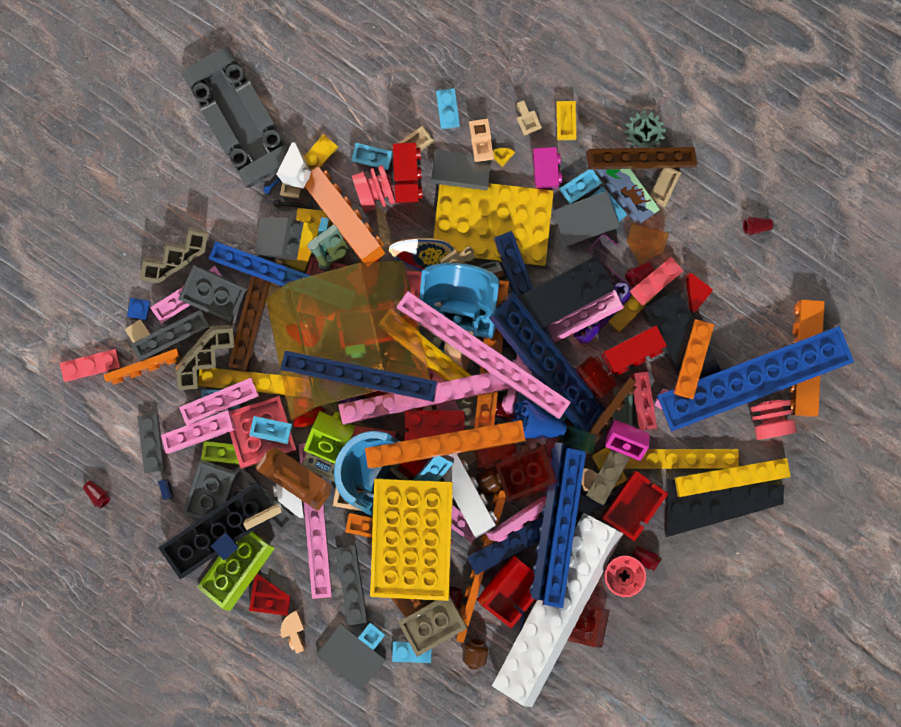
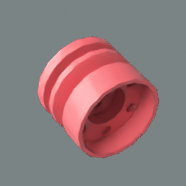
(373, 189)
(773, 419)
(631, 585)

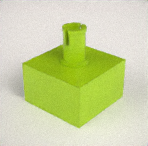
(328, 436)

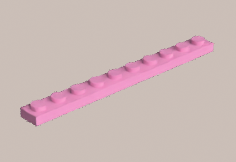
(483, 355)
(446, 392)

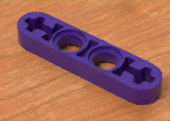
(598, 326)

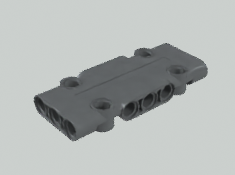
(236, 116)

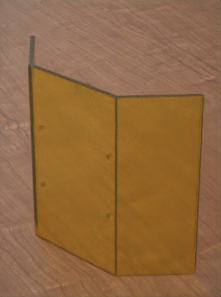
(346, 319)

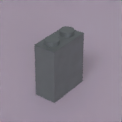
(279, 238)

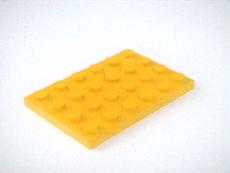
(477, 216)
(411, 539)

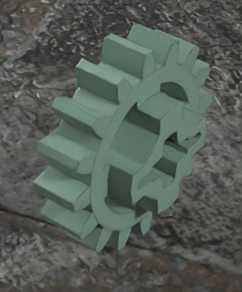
(653, 131)

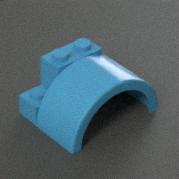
(464, 293)
(352, 469)

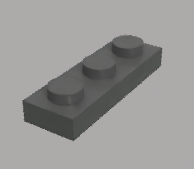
(151, 443)

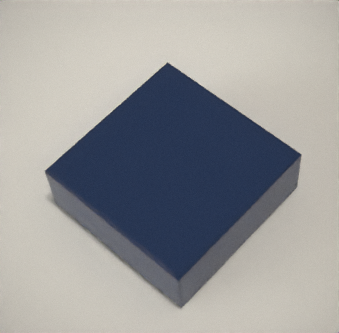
(166, 489)
(225, 546)

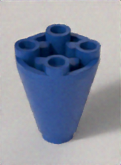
(538, 421)

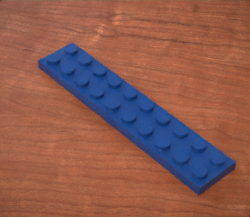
(757, 378)

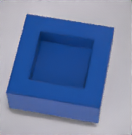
(138, 309)

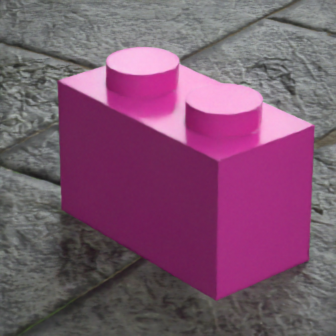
(546, 168)
(627, 440)

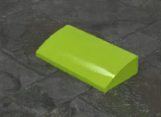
(231, 577)

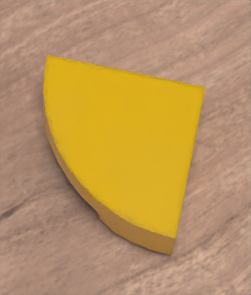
(502, 155)

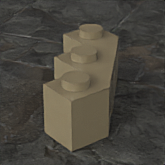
(174, 256)
(202, 355)

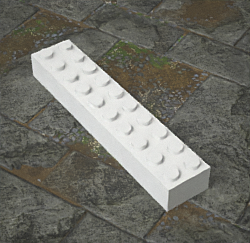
(551, 626)

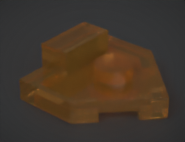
(646, 242)

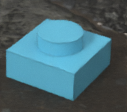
(371, 636)

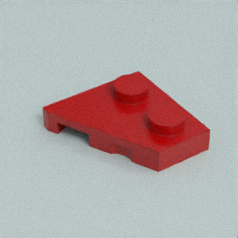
(268, 598)

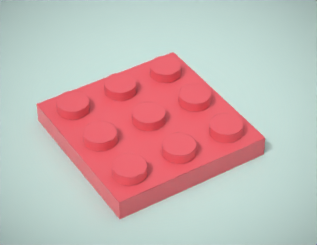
(252, 449)

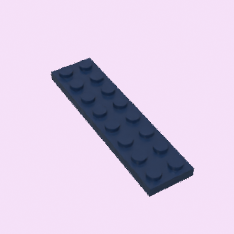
(546, 360)

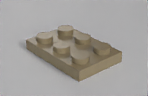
(432, 625)

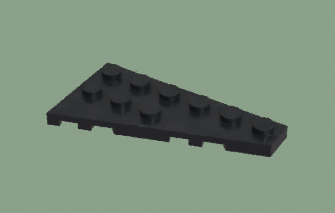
(717, 506)

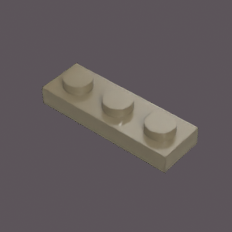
(607, 476)

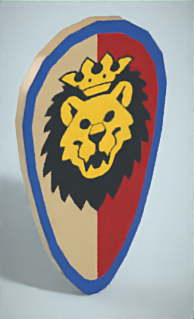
(420, 252)

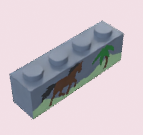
(630, 194)

